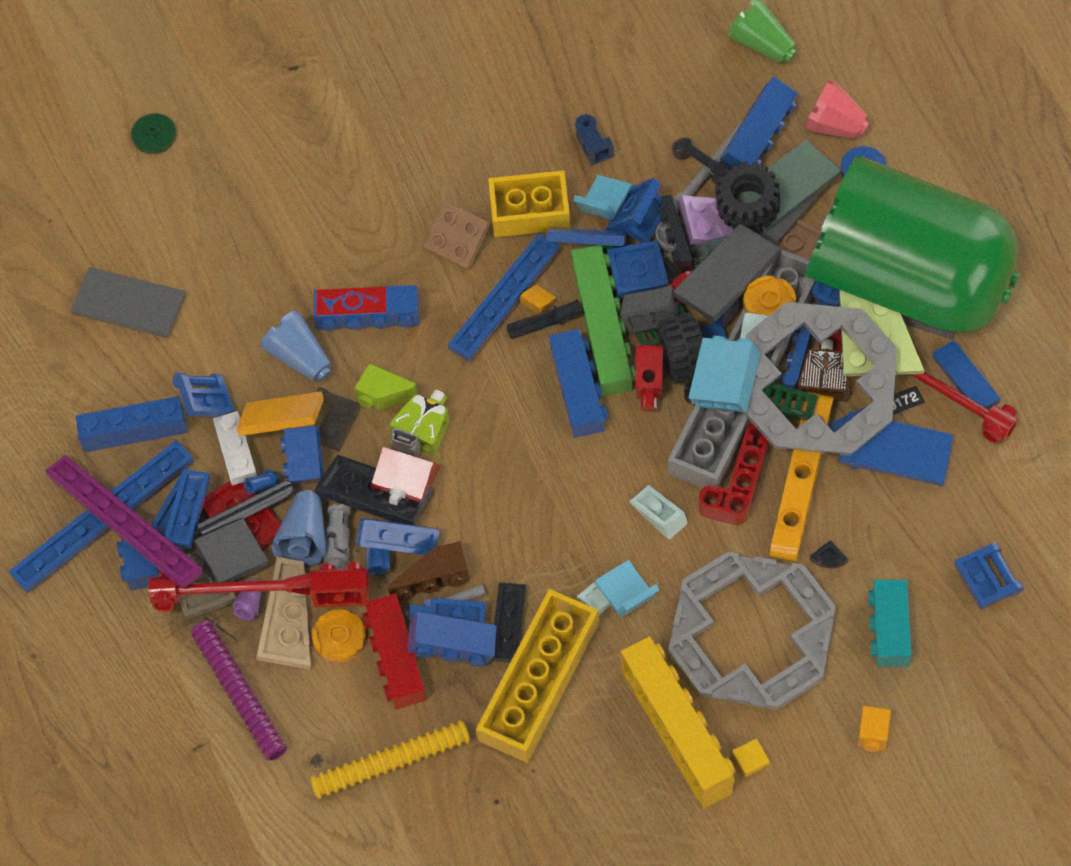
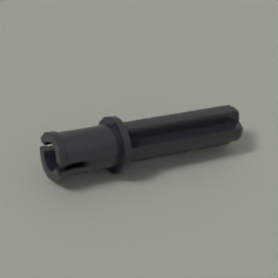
(544, 319)

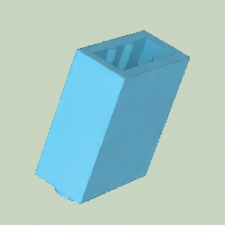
(724, 374)

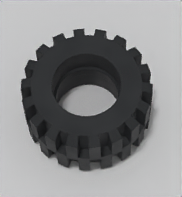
(744, 179)
(681, 346)

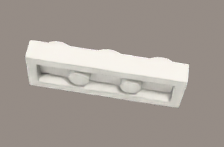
(234, 448)

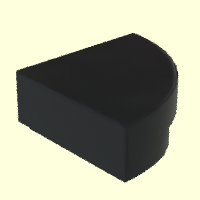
(829, 556)

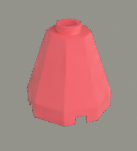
(837, 114)

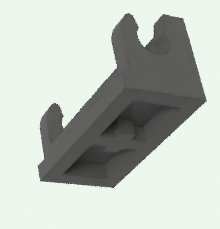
(646, 308)

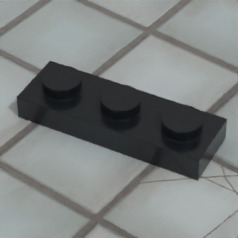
(674, 234)

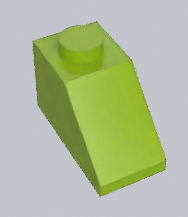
(383, 389)

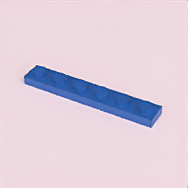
(503, 297)

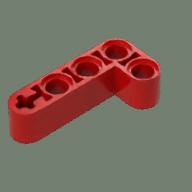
(742, 473)

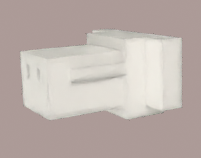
(396, 495)

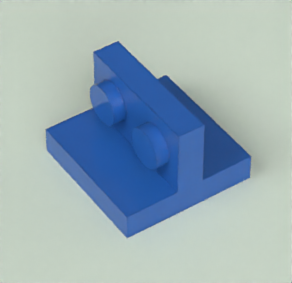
(639, 211)

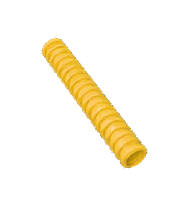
(389, 759)

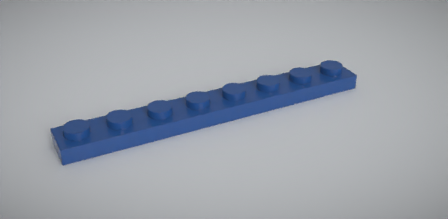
(87, 527)

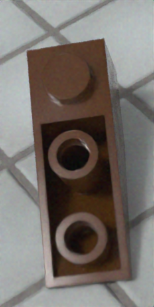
(436, 569)

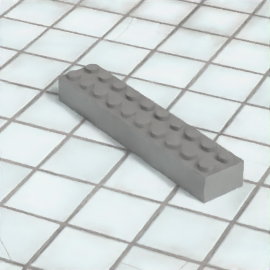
(715, 435)

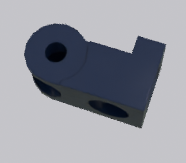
(591, 142)

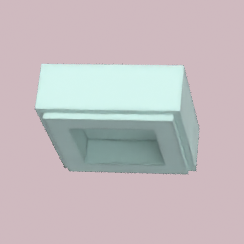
(594, 597)

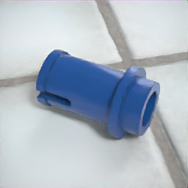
(261, 482)

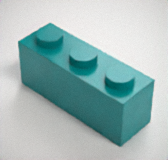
(890, 623)

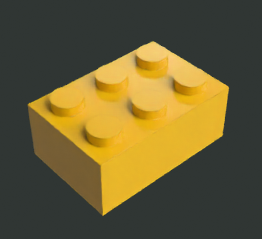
(528, 203)

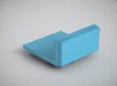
(603, 197)
(625, 589)

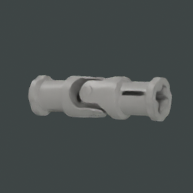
(337, 536)

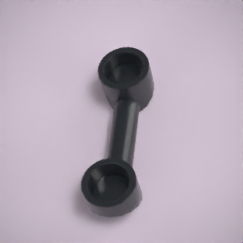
(684, 149)

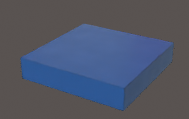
(637, 268)

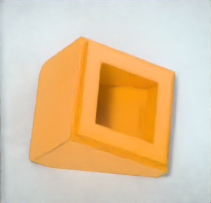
(537, 299)

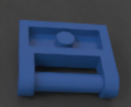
(204, 401)
(981, 579)

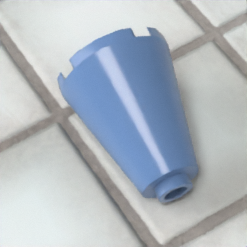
(297, 347)
(302, 530)

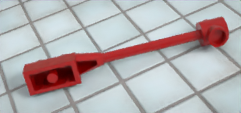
(997, 422)
(326, 587)

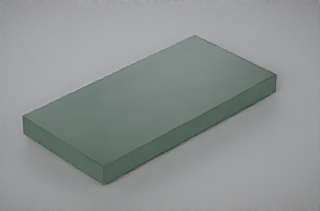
(800, 177)

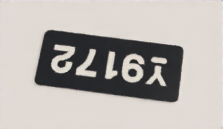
(907, 399)

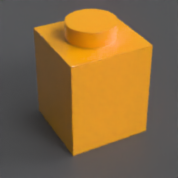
(874, 728)

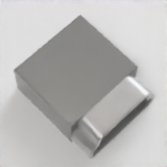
(405, 442)

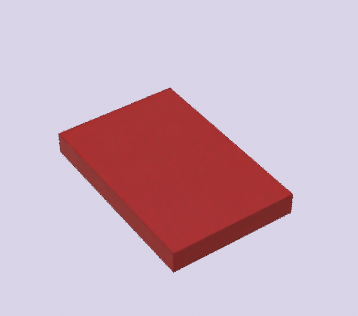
(261, 524)

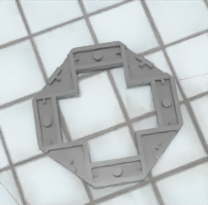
(876, 384)
(741, 684)

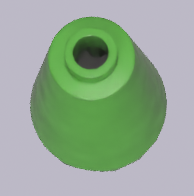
(763, 33)

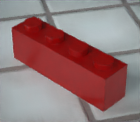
(391, 642)

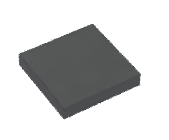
(231, 552)

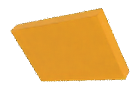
(280, 413)

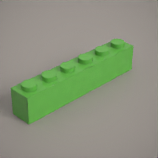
(602, 321)

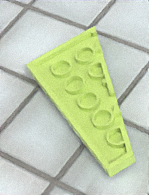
(894, 328)

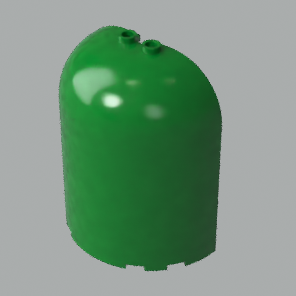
(916, 248)

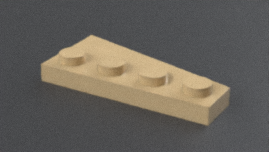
(285, 624)

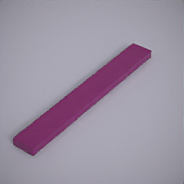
(124, 522)

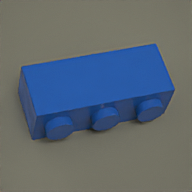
(451, 639)

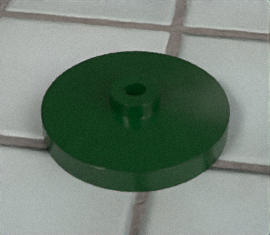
(153, 133)

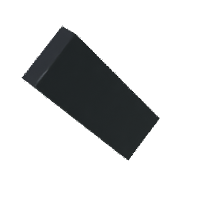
(508, 620)

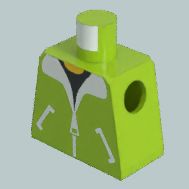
(425, 419)

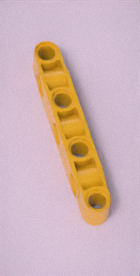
(798, 493)

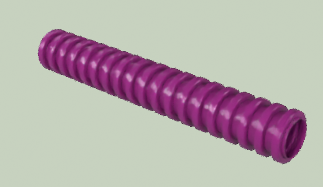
(238, 690)

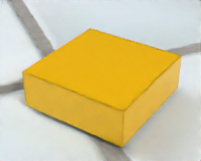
(750, 757)

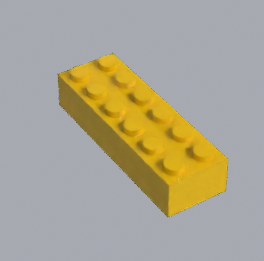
(538, 676)
(677, 722)

